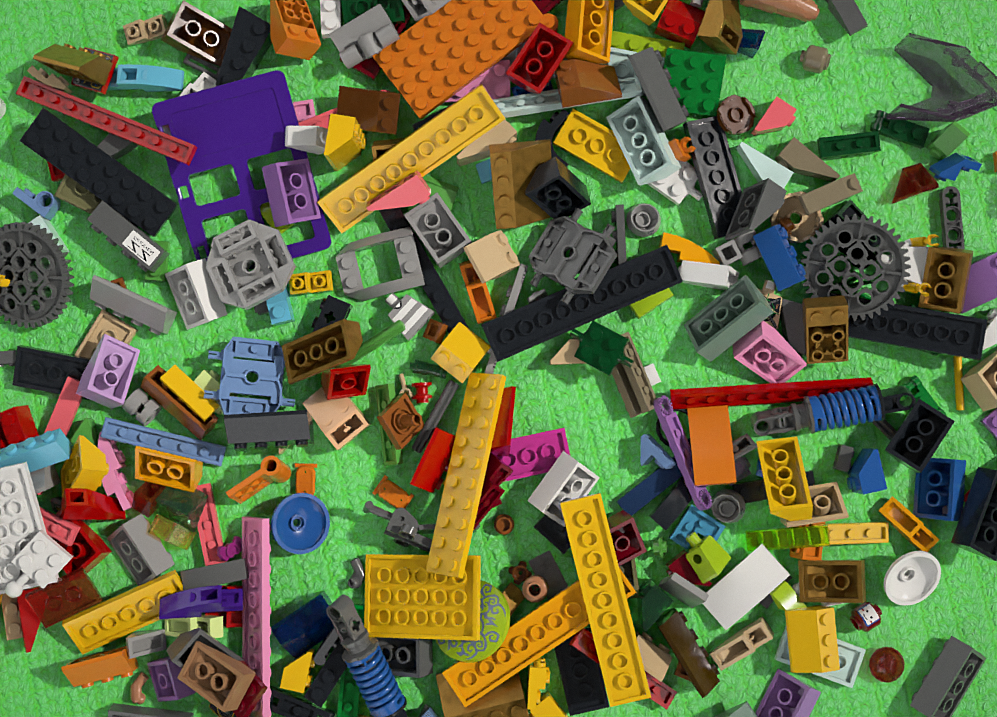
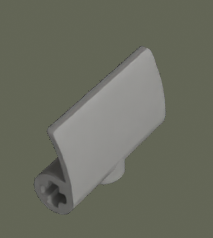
(364, 36)

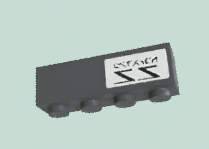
(127, 236)

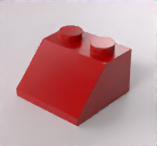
(680, 22)
(345, 381)

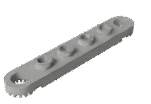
(512, 293)

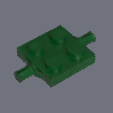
(601, 348)

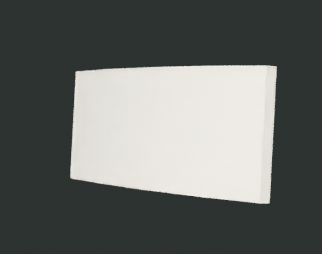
(744, 586)

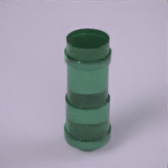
(427, 368)

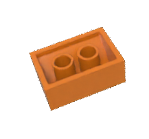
(100, 666)

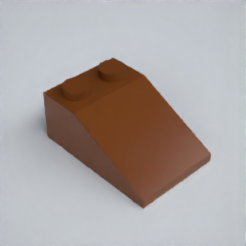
(586, 82)

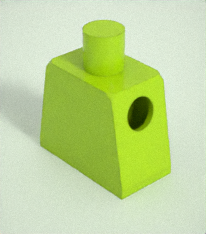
(706, 556)

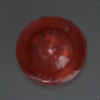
(886, 664)

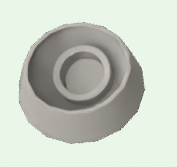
(643, 225)
(728, 506)

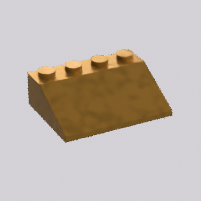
(511, 173)
(502, 701)

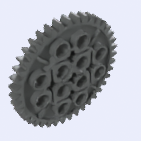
(860, 231)
(21, 264)

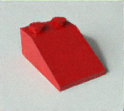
(86, 550)

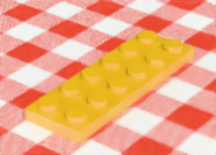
(121, 613)

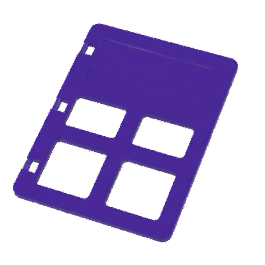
(230, 128)

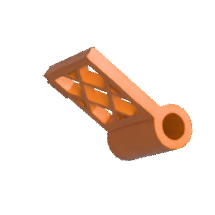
(271, 470)

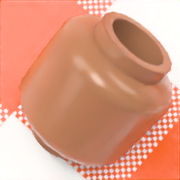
(533, 595)

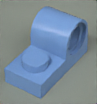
(38, 203)

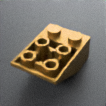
(722, 26)
(825, 329)

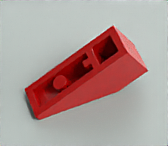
(28, 620)

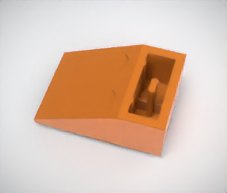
(293, 29)

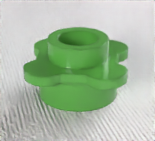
(660, 547)

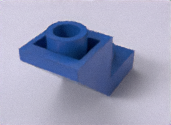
(950, 166)

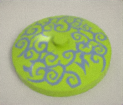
(493, 628)

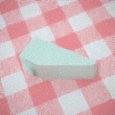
(763, 166)

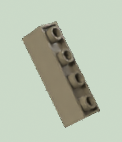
(634, 383)

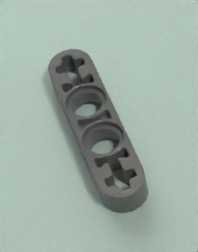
(947, 225)

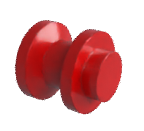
(422, 392)

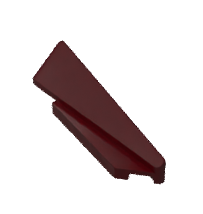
(495, 474)

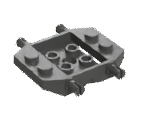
(550, 260)

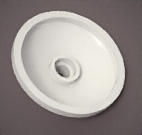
(912, 578)

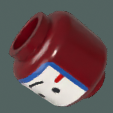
(866, 616)

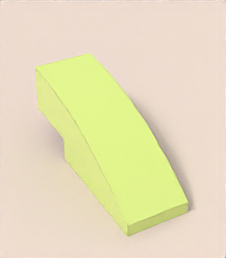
(209, 623)

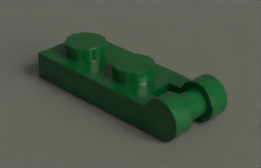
(900, 130)

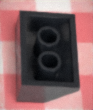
(557, 189)
(850, 209)
(919, 436)

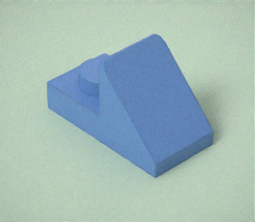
(652, 449)

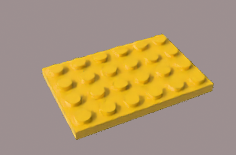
(420, 604)

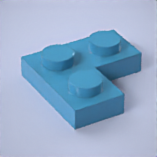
(695, 521)

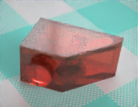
(145, 498)

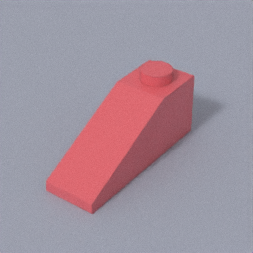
(403, 194)

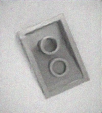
(438, 230)

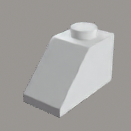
(306, 138)

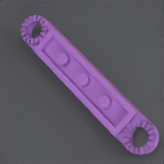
(681, 449)

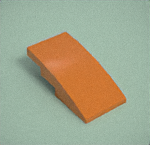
(711, 446)

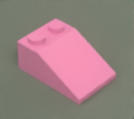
(768, 354)

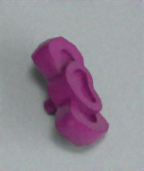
(230, 549)

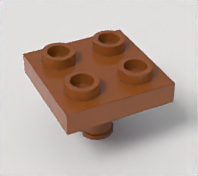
(400, 421)

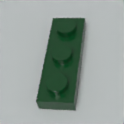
(849, 144)

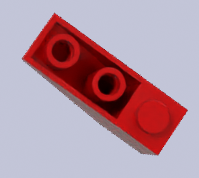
(90, 505)

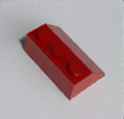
(538, 59)
(503, 430)
(434, 461)

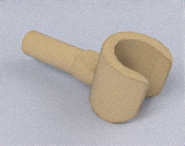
(404, 386)

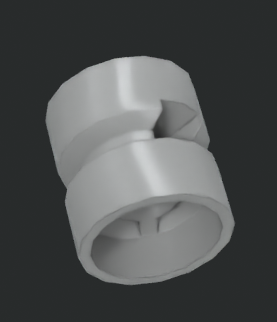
(750, 254)
(136, 402)

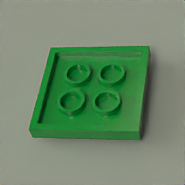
(697, 79)

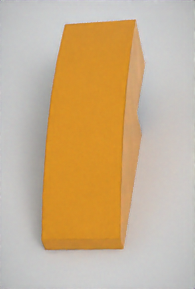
(686, 249)
(908, 525)

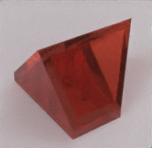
(913, 182)

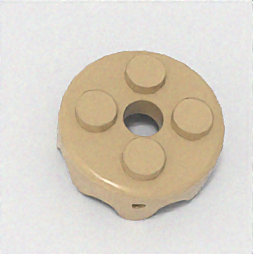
(808, 223)

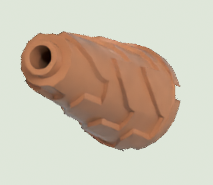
(799, 9)

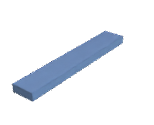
(162, 441)

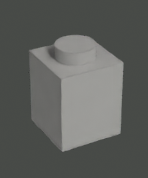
(727, 253)

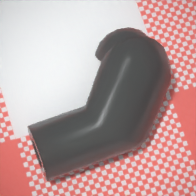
(358, 575)

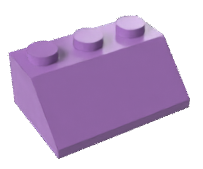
(291, 192)
(787, 697)

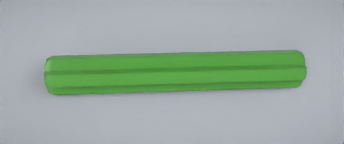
(377, 340)

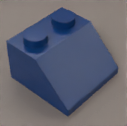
(866, 473)

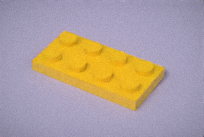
(593, 145)

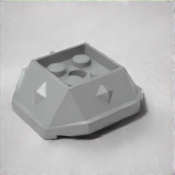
(234, 254)

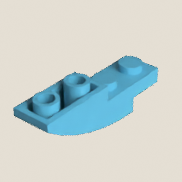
(146, 78)

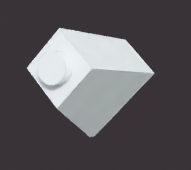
(708, 275)

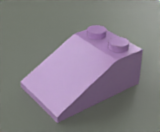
(109, 372)

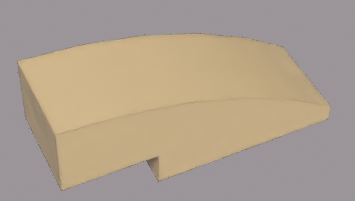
(742, 643)

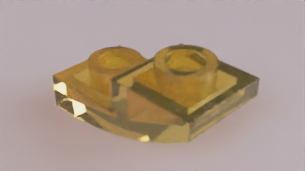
(171, 532)

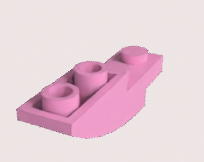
(115, 481)

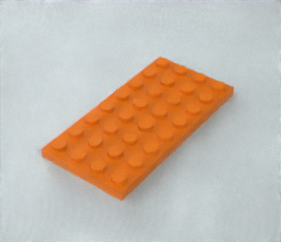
(455, 48)

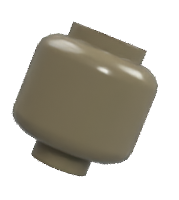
(815, 59)

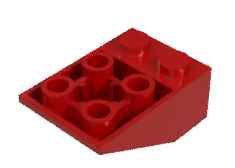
(16, 425)

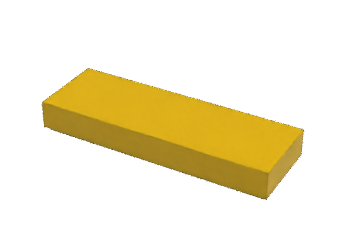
(189, 392)

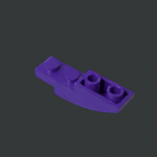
(198, 600)

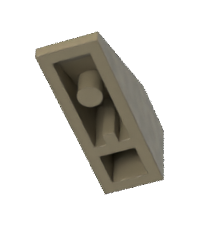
(803, 161)
(830, 194)

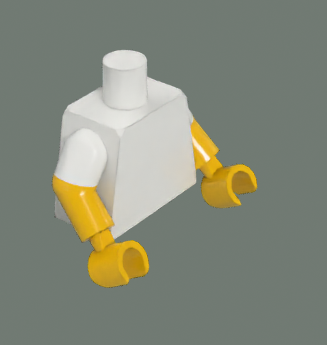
(918, 254)

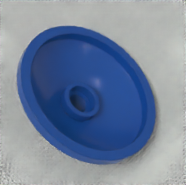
(311, 527)

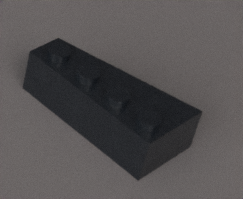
(245, 47)

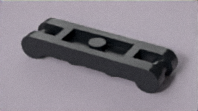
(295, 707)

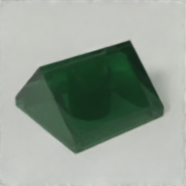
(182, 506)

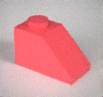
(775, 118)

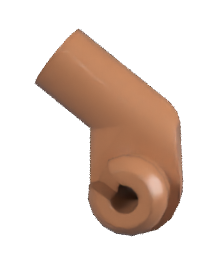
(136, 689)

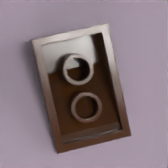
(197, 34)
(372, 108)

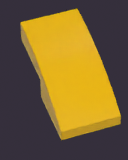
(311, 282)

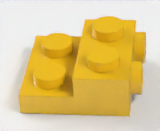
(537, 678)

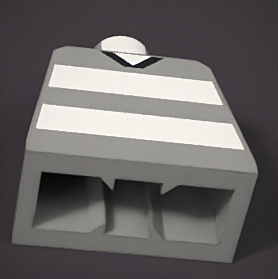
(410, 312)

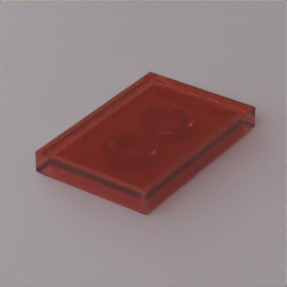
(64, 598)

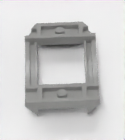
(407, 259)

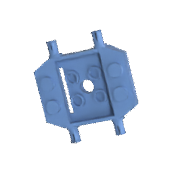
(234, 378)

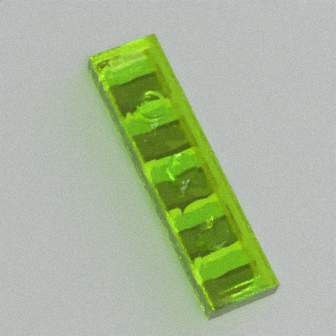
(788, 537)

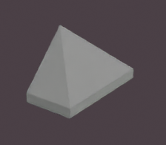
(145, 642)

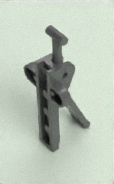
(404, 527)

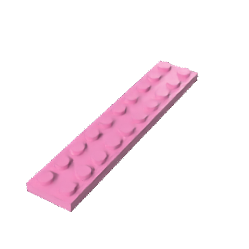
(256, 605)

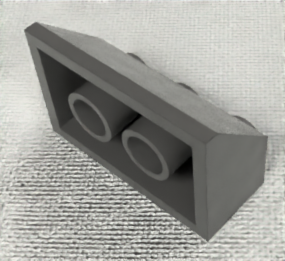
(184, 643)

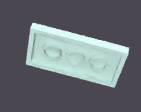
(849, 660)

